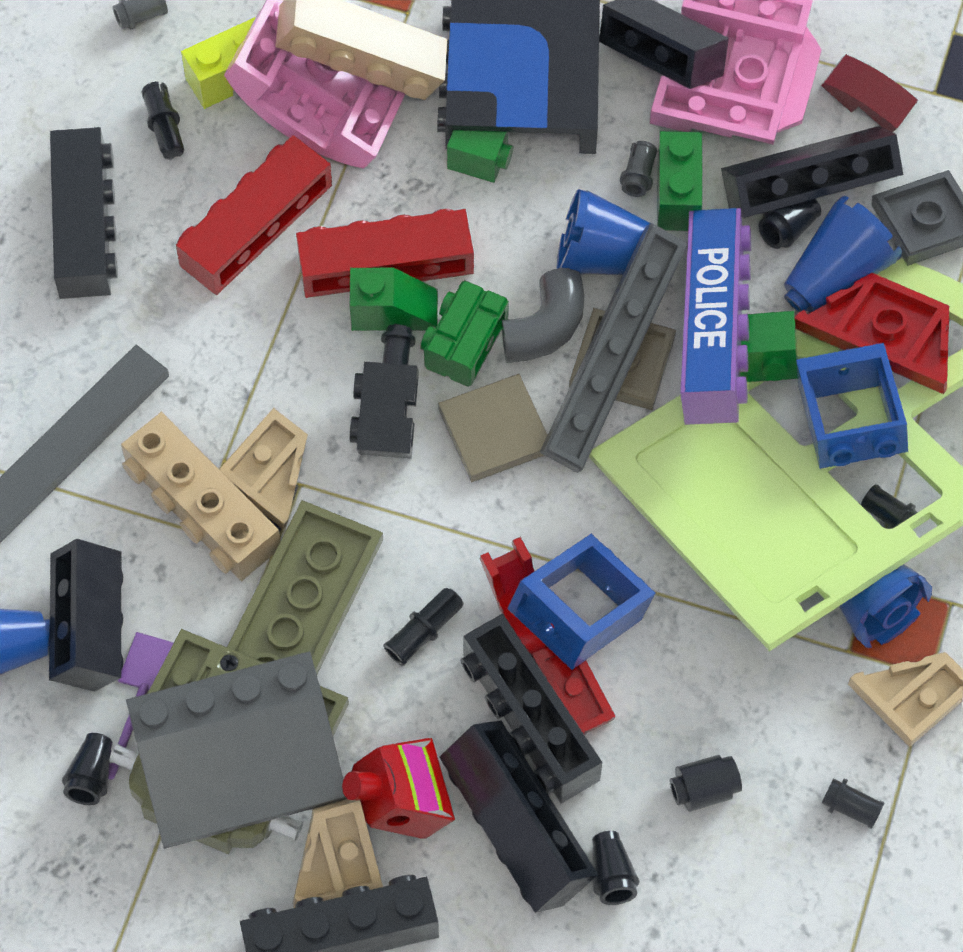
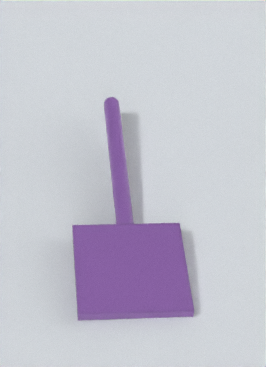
(140, 671)

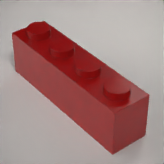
(253, 214)
(418, 245)

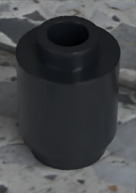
(705, 782)

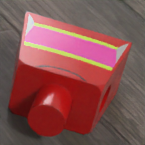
(401, 789)

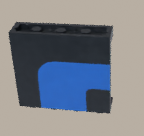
(522, 68)

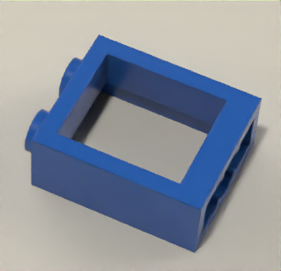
(864, 369)
(572, 637)

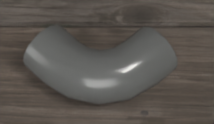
(554, 321)

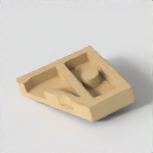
(269, 466)

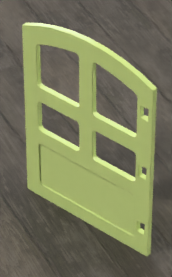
(761, 512)

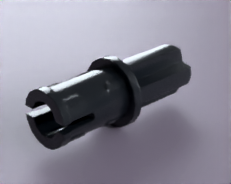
(163, 119)
(423, 626)

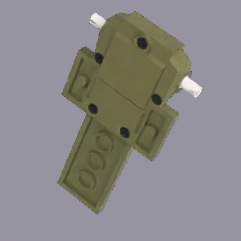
(289, 614)

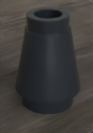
(786, 224)
(89, 771)
(616, 874)

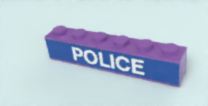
(715, 318)

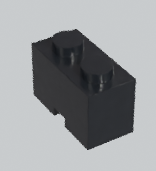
(383, 419)

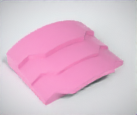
(764, 77)
(306, 99)

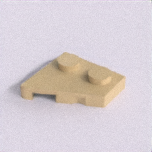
(912, 694)
(336, 853)

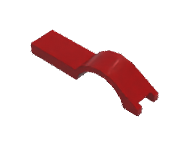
(574, 687)

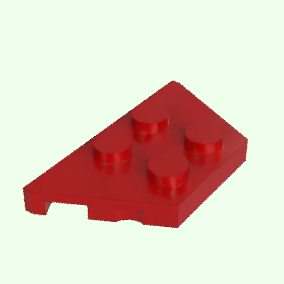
(887, 313)

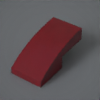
(865, 87)

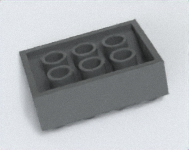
(236, 749)

